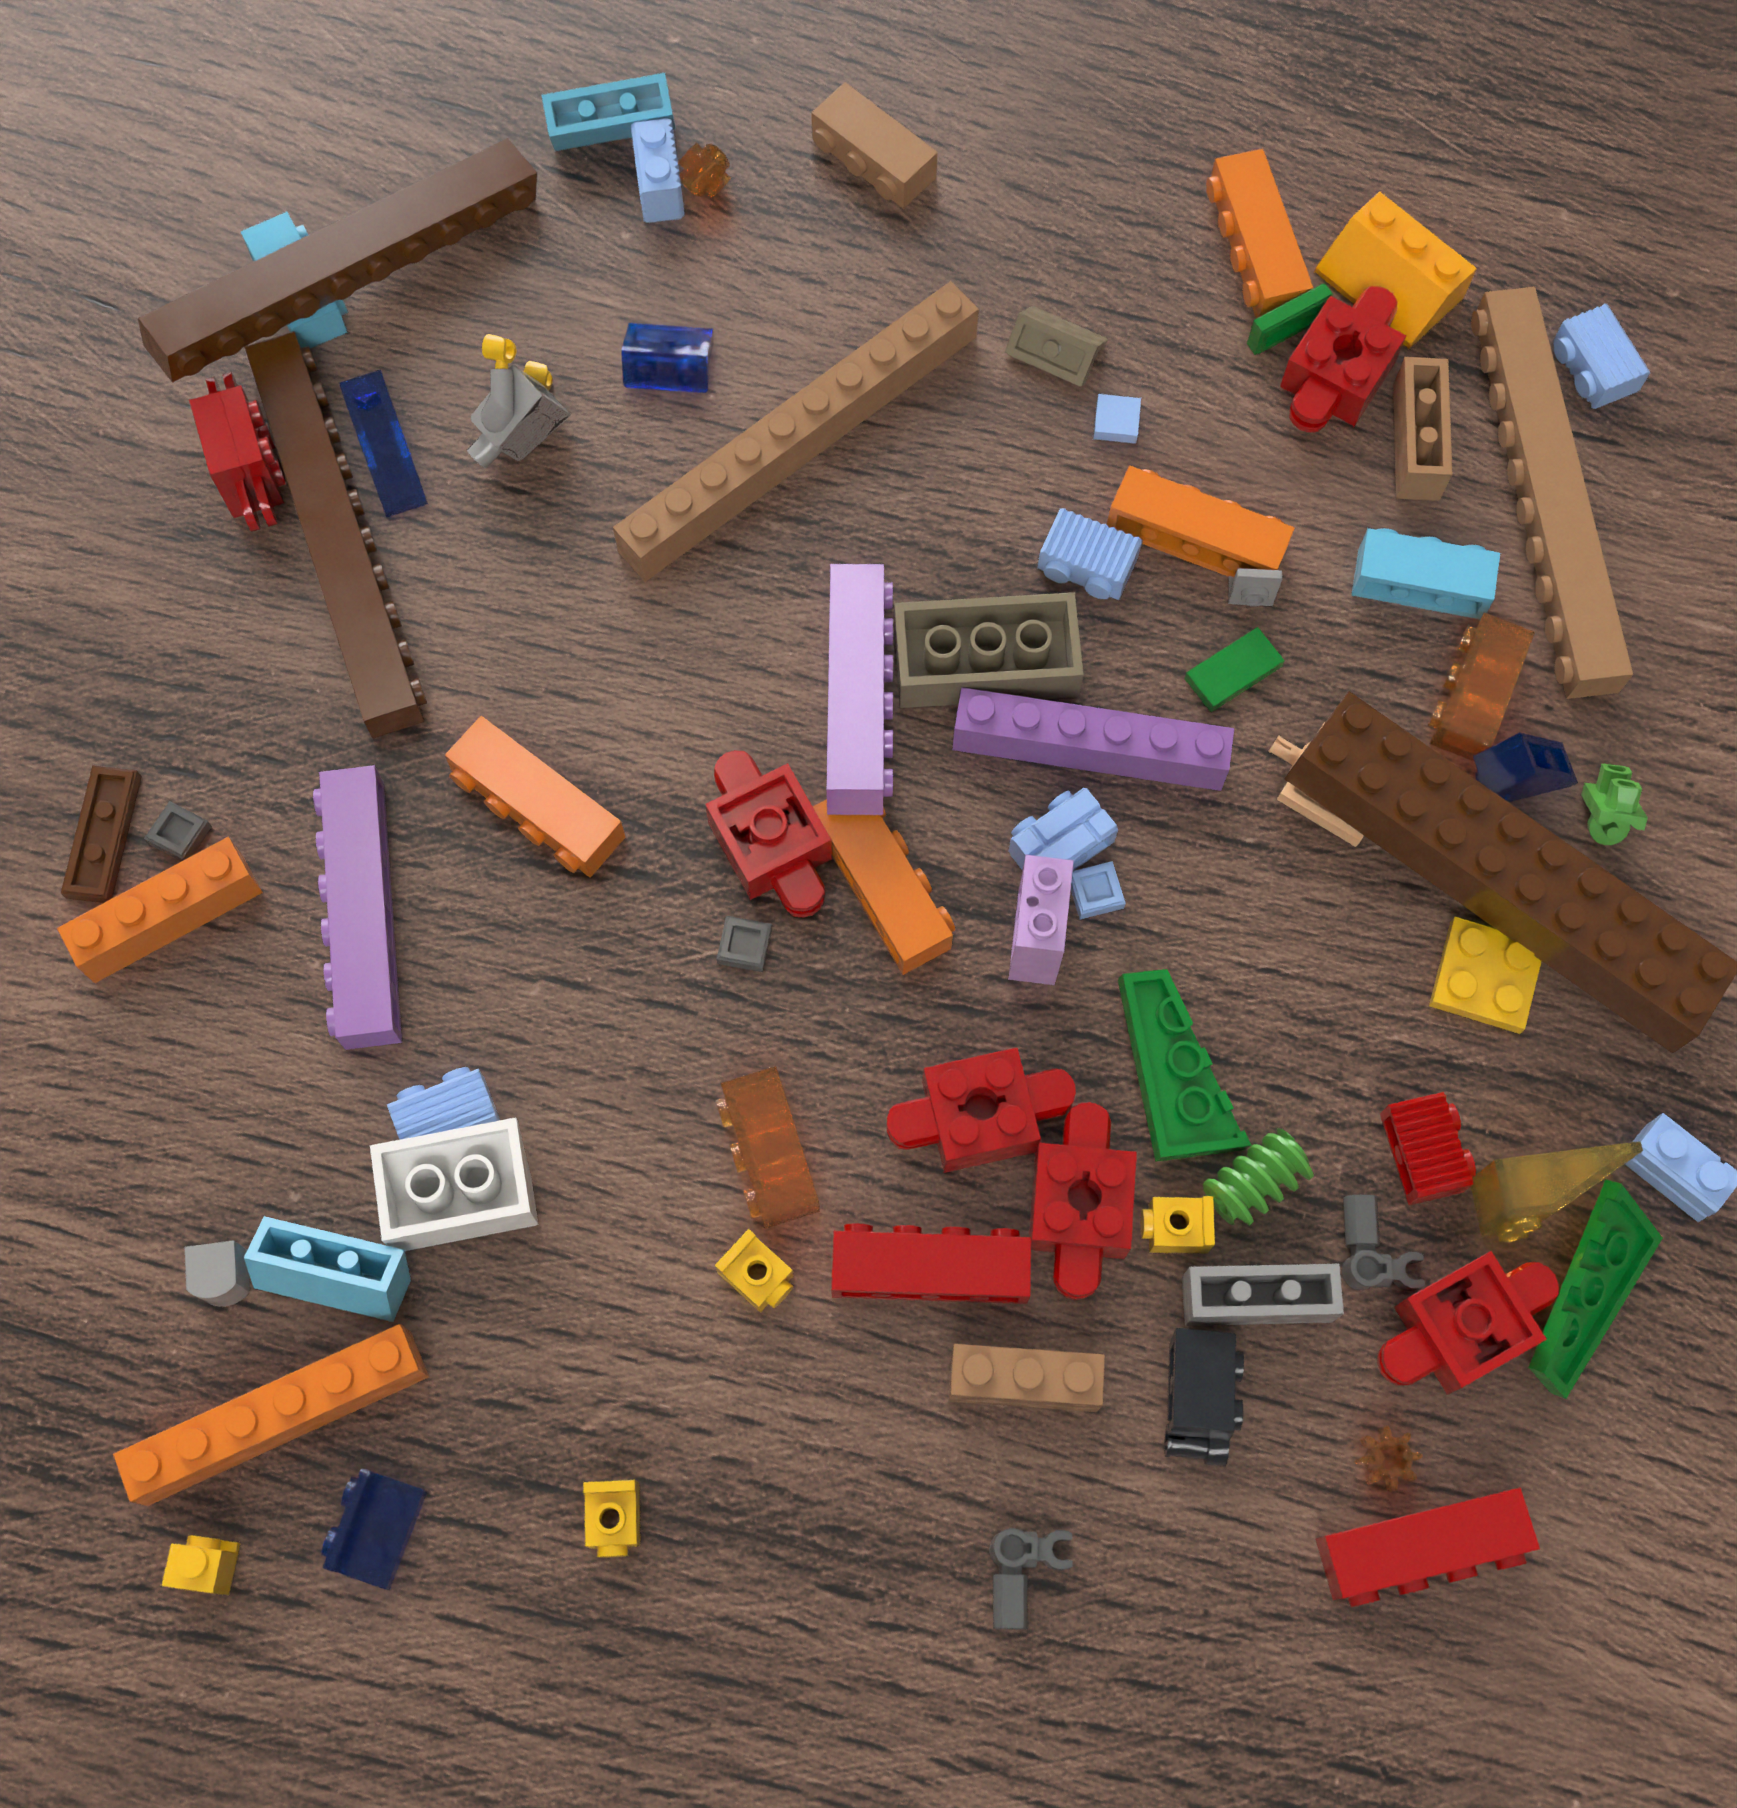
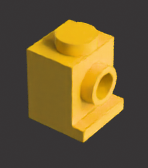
(1164, 1238)
(735, 1266)
(616, 1495)
(201, 1565)

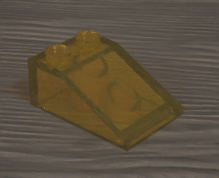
(1525, 1190)

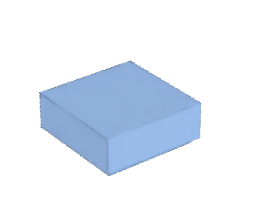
(1117, 418)
(1096, 890)

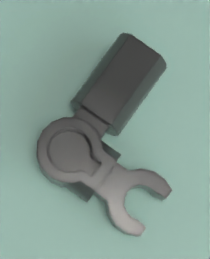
(1365, 1266)
(1010, 1552)

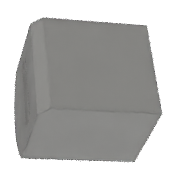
(217, 1272)

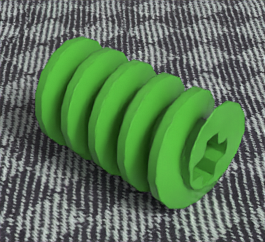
(1258, 1176)

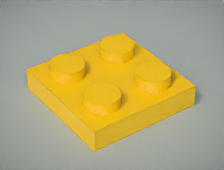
(1485, 976)

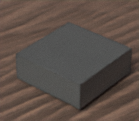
(177, 832)
(744, 943)

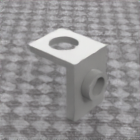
(1254, 587)

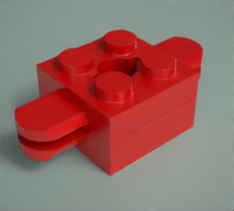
(1343, 360)
(239, 451)
(769, 832)
(980, 1109)
(1082, 1201)
(1468, 1323)

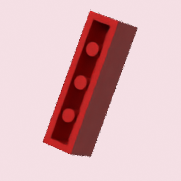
(931, 1266)
(1428, 1545)

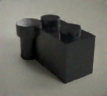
(1203, 1395)

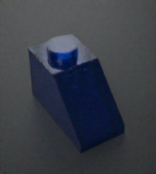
(1524, 767)

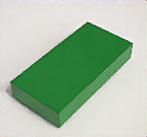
(1287, 319)
(1234, 669)

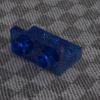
(666, 357)
(373, 1528)

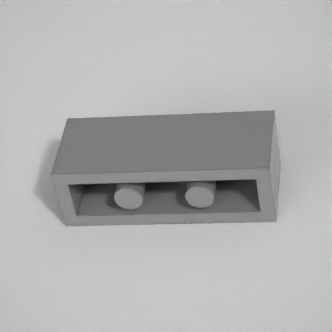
(1262, 1294)

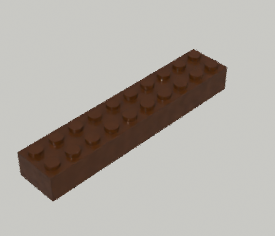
(1514, 873)

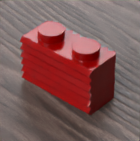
(1428, 1148)

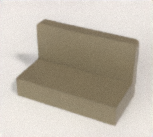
(1054, 345)

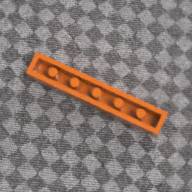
(270, 1416)

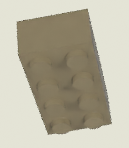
(989, 645)

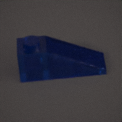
(383, 443)

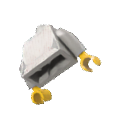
(517, 409)

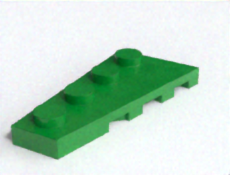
(1178, 1089)
(1600, 1278)

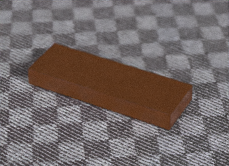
(101, 834)

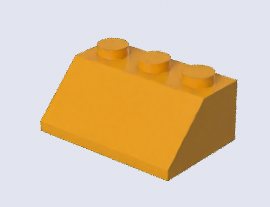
(1399, 254)

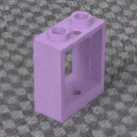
(1041, 919)

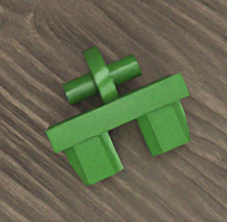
(1613, 805)

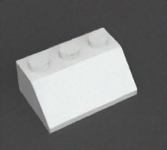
(453, 1185)

